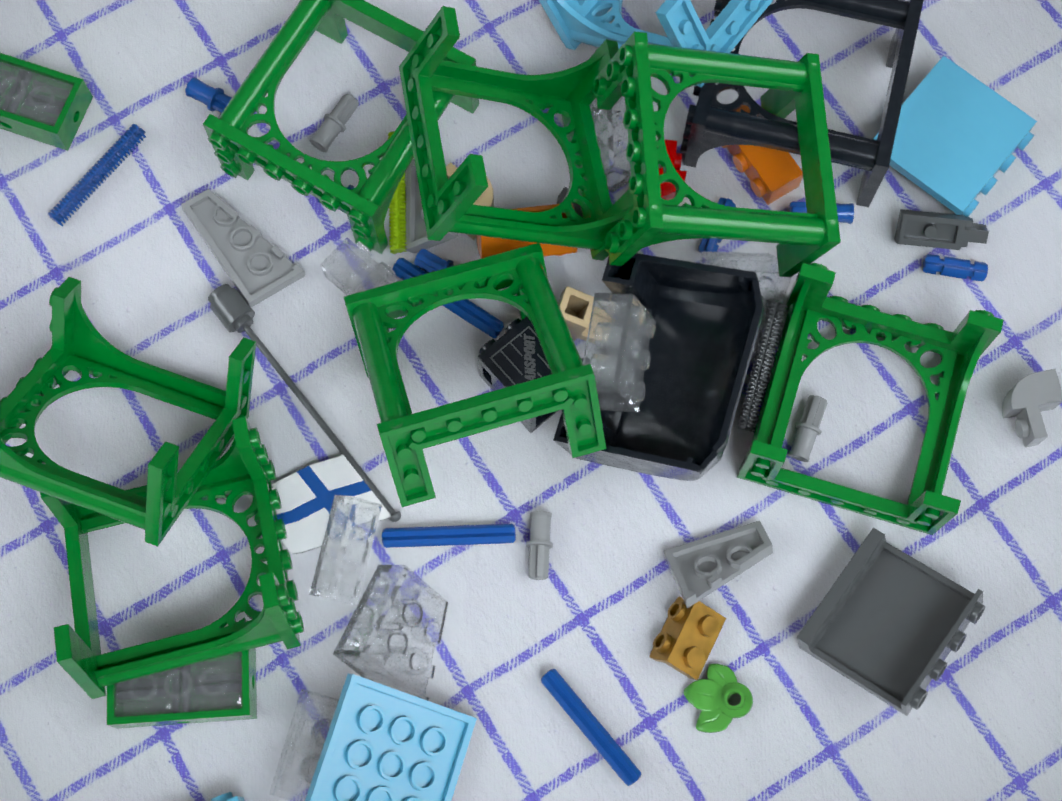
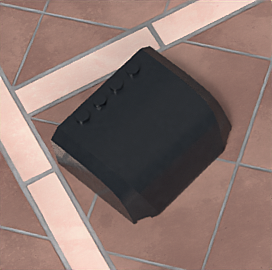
(696, 370)

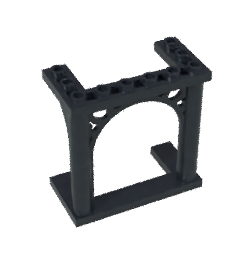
(719, 124)

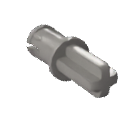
(334, 123)
(808, 428)
(539, 545)

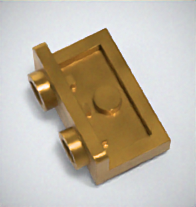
(687, 637)

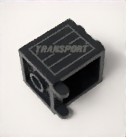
(515, 360)

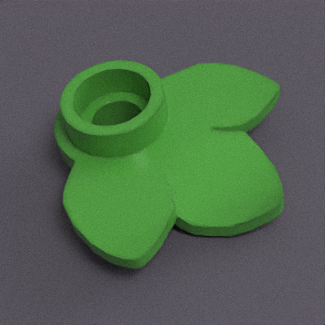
(713, 697)

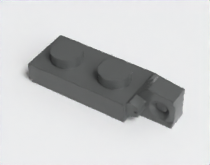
(938, 230)

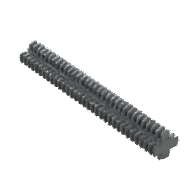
(762, 365)

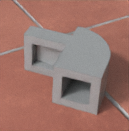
(1027, 400)

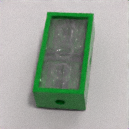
(41, 102)
(189, 694)

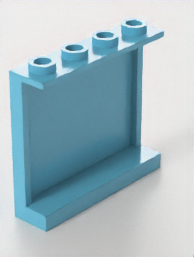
(957, 136)

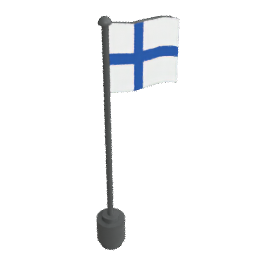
(310, 491)

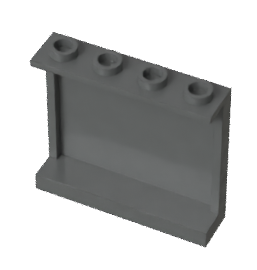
(890, 623)

